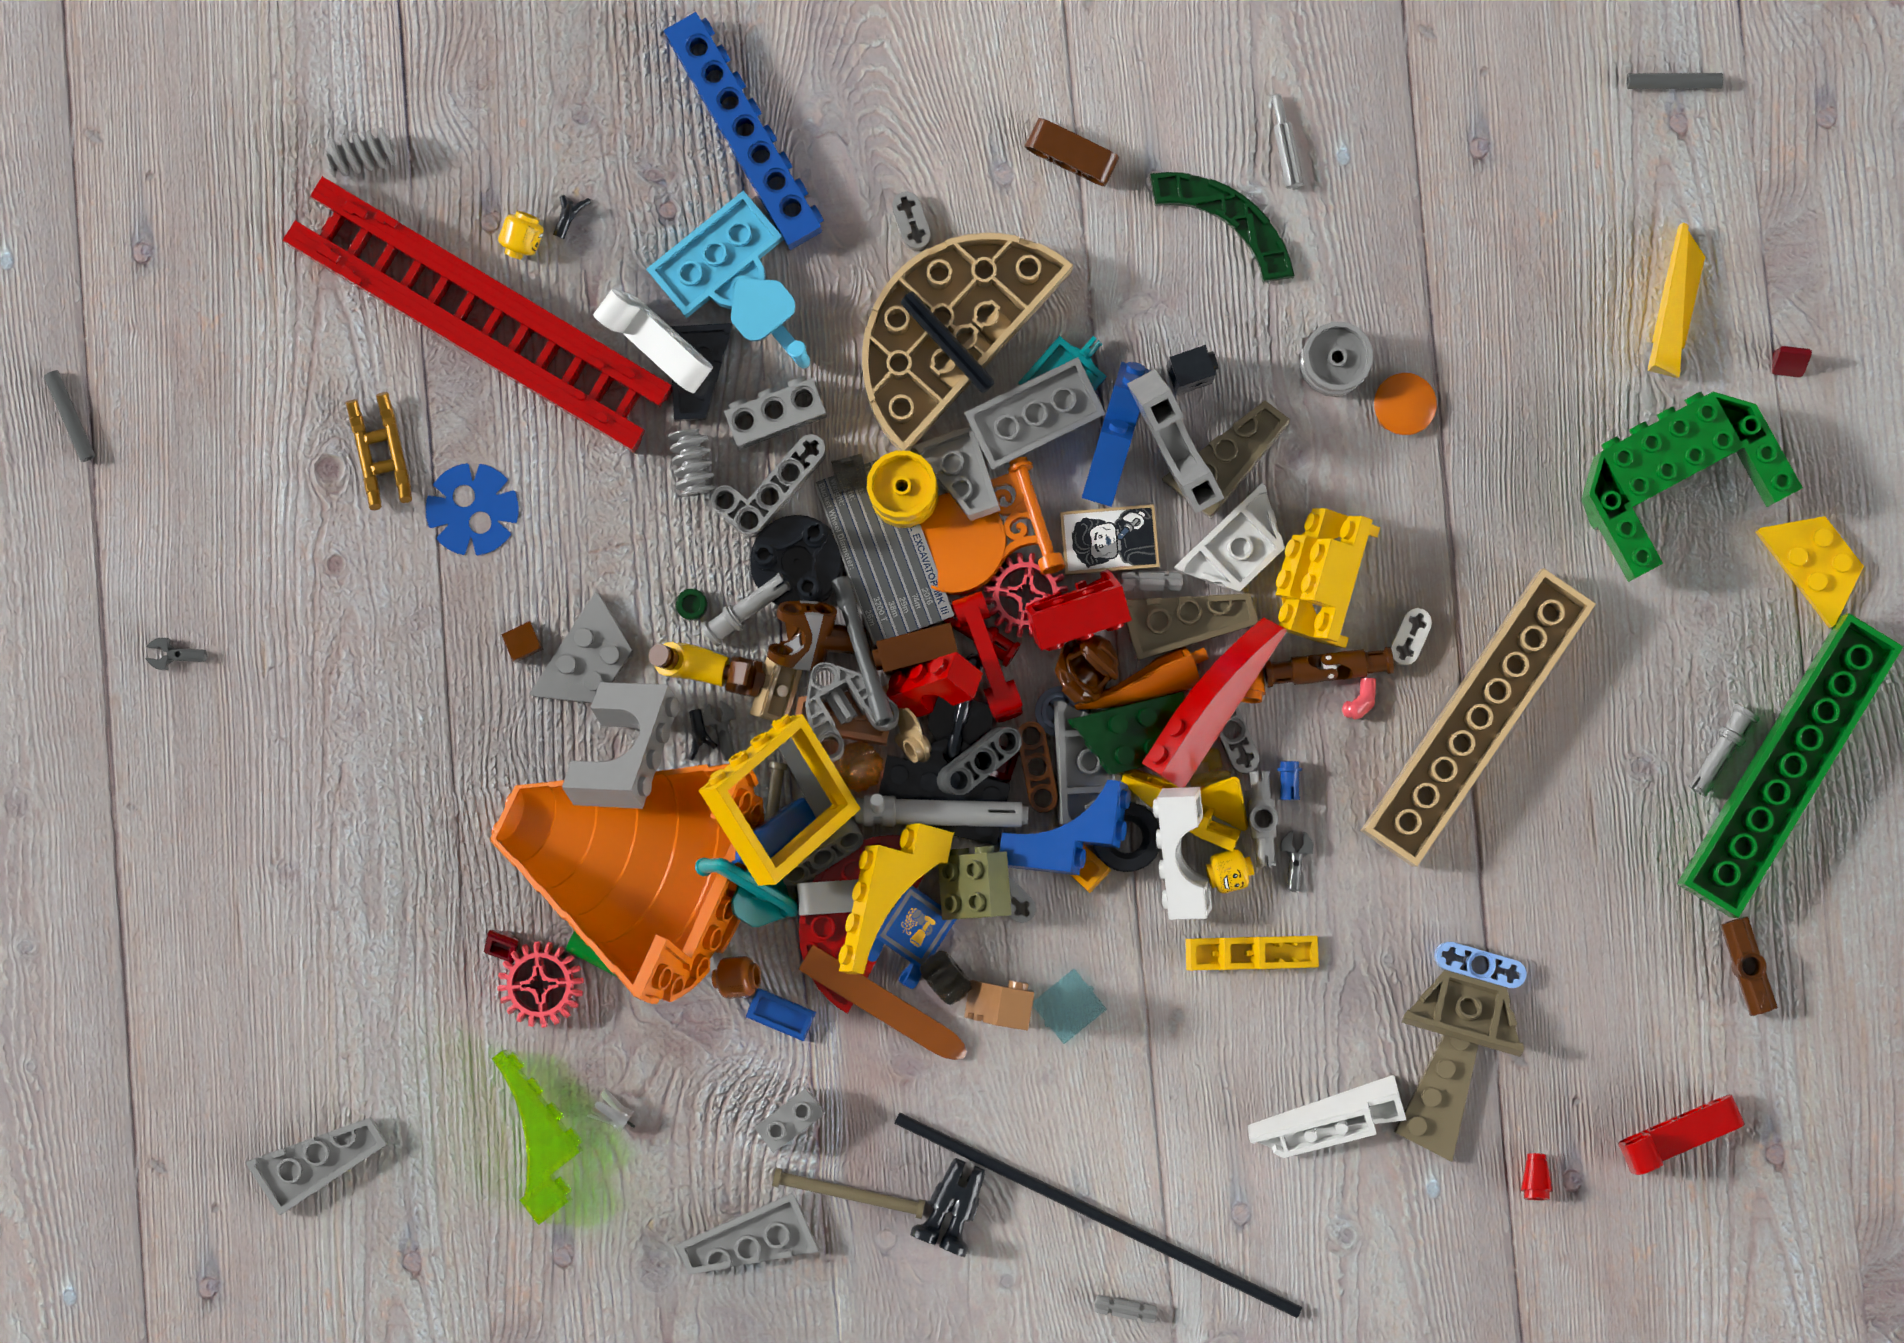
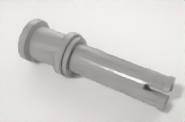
(734, 616)
(1730, 738)

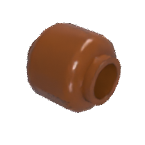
(736, 977)

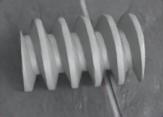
(360, 152)
(692, 462)

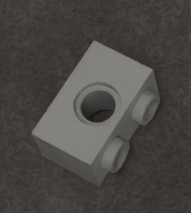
(790, 1119)

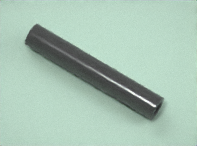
(1674, 80)
(69, 416)

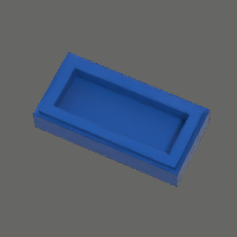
(780, 1014)

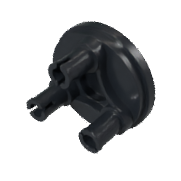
(802, 552)

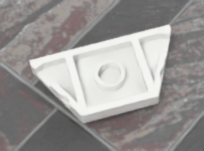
(1238, 545)

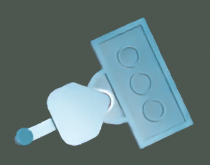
(724, 265)

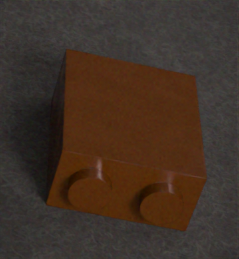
(914, 648)

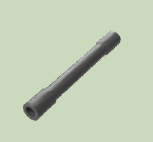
(876, 696)

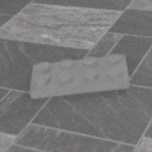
(1034, 413)

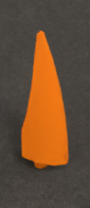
(1160, 678)

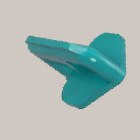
(751, 902)

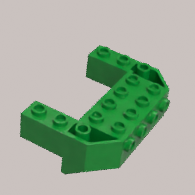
(1667, 454)

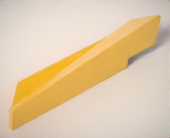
(1676, 304)

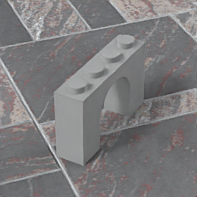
(1174, 442)
(629, 778)

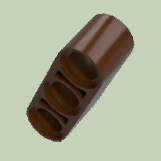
(1071, 152)
(1042, 782)

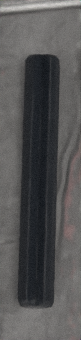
(947, 342)

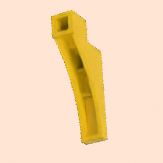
(881, 883)

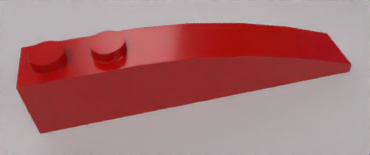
(1211, 704)

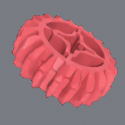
(1009, 592)
(540, 998)

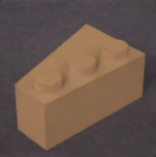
(1000, 1004)

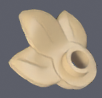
(910, 737)

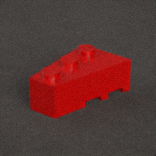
(1079, 612)

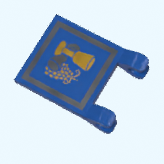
(913, 931)

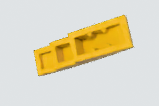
(1148, 788)
(1252, 953)

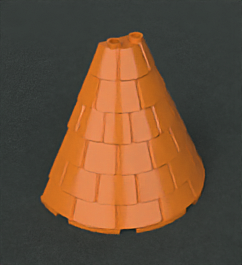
(631, 874)

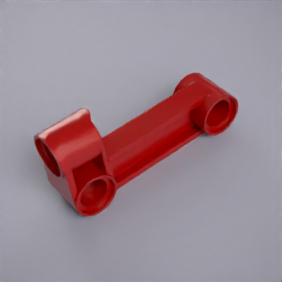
(1002, 695)

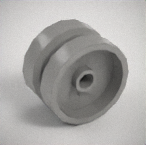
(1332, 377)

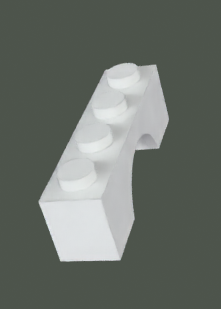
(1186, 891)

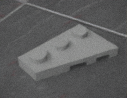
(962, 471)

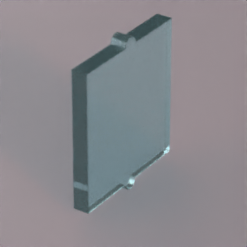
(1068, 1006)

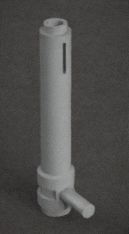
(893, 811)

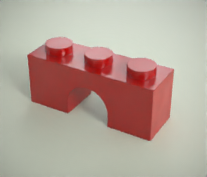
(946, 677)

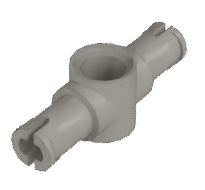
(1262, 801)

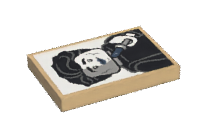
(1109, 539)

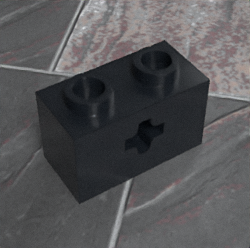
(1192, 369)

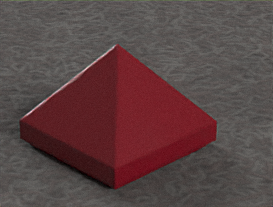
(501, 944)

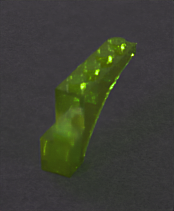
(547, 1141)

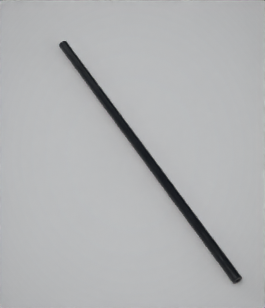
(1098, 1215)

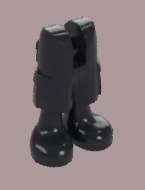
(954, 1199)

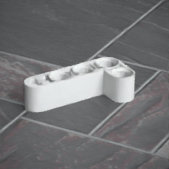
(654, 337)

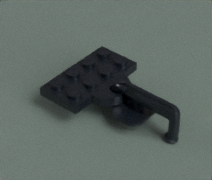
(954, 731)

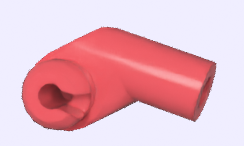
(1364, 702)

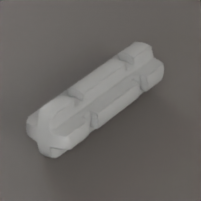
(1152, 581)
(1125, 1309)

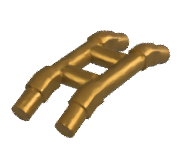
(389, 434)

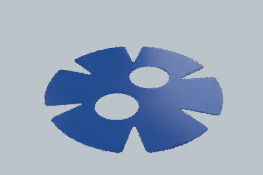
(485, 486)

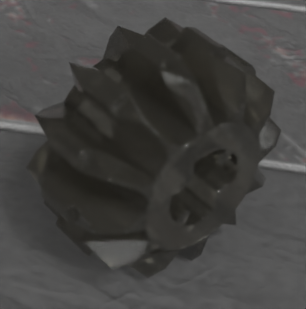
(945, 977)

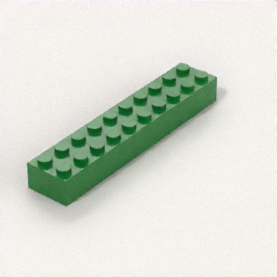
(1790, 765)

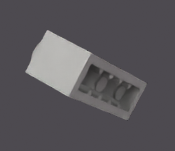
(791, 418)

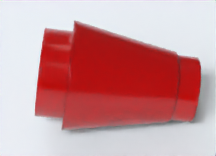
(1536, 1178)

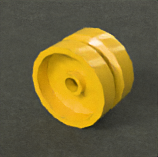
(915, 475)

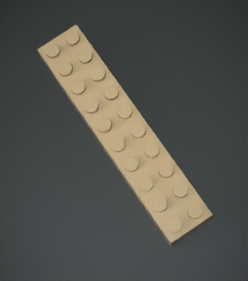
(1478, 717)

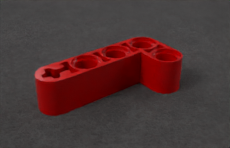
(1652, 1146)

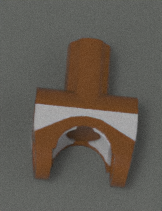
(815, 637)

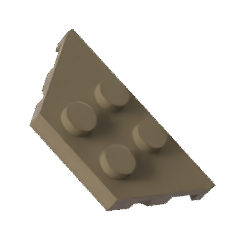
(1467, 1011)

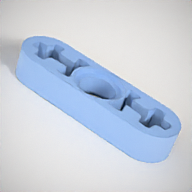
(1505, 963)

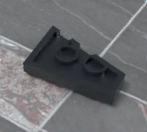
(711, 343)

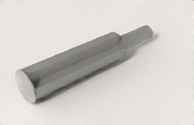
(1286, 146)

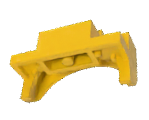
(1322, 574)

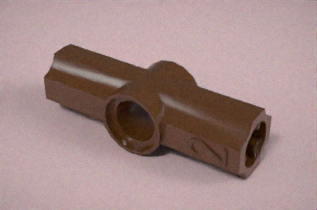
(1756, 986)

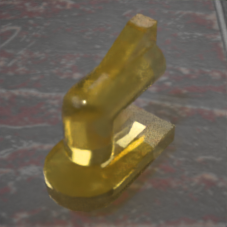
(1214, 761)

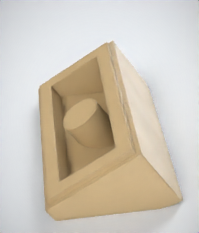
(777, 693)

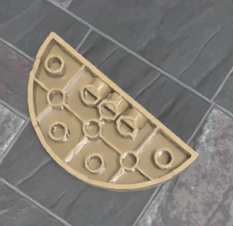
(981, 293)

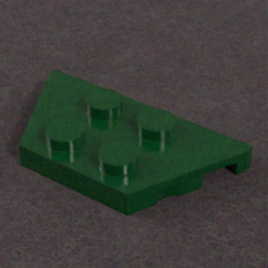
(1127, 732)

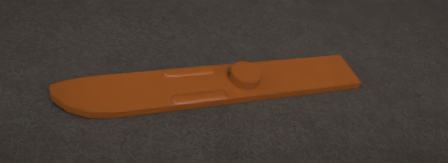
(883, 1005)

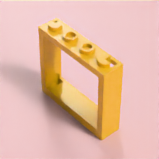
(716, 795)

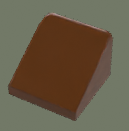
(522, 642)

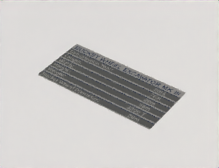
(885, 564)

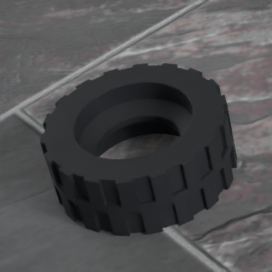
(1144, 854)

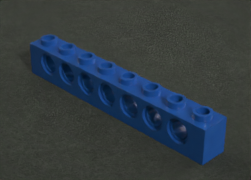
(694, 31)

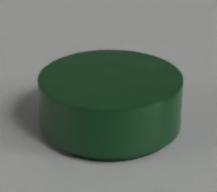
(691, 604)

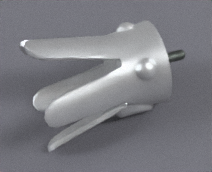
(616, 1115)

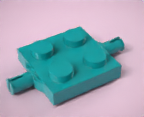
(1061, 353)

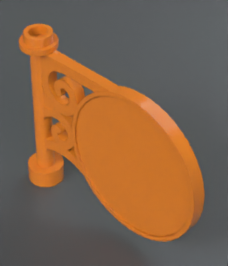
(972, 551)

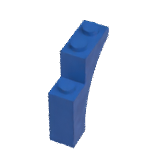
(1114, 437)
(1062, 847)

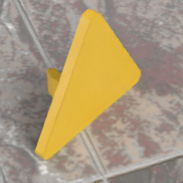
(1227, 801)

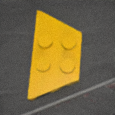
(1815, 562)

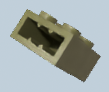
(975, 884)

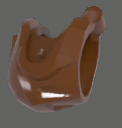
(1086, 668)

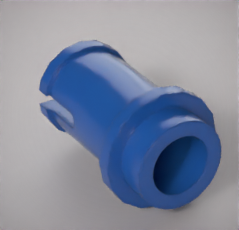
(1289, 780)

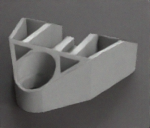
(817, 714)

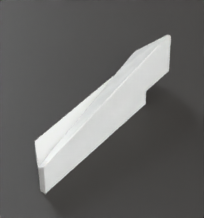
(1331, 1119)

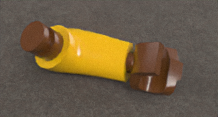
(703, 665)

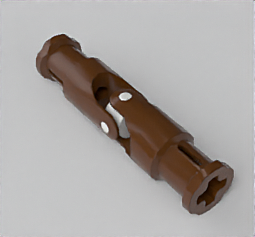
(1353, 665)

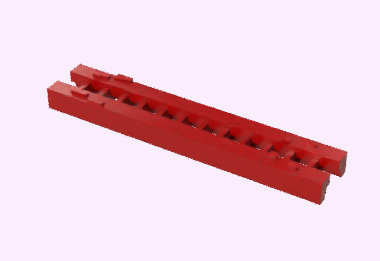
(464, 336)

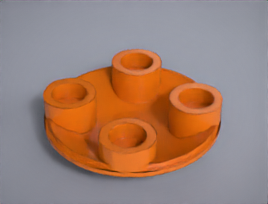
(1405, 404)

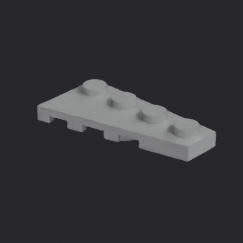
(306, 1167)
(757, 1236)

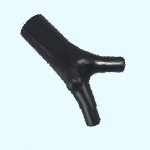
(567, 214)
(699, 733)

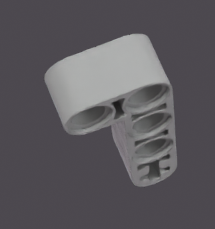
(773, 482)

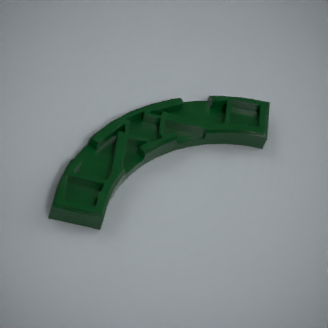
(1234, 210)

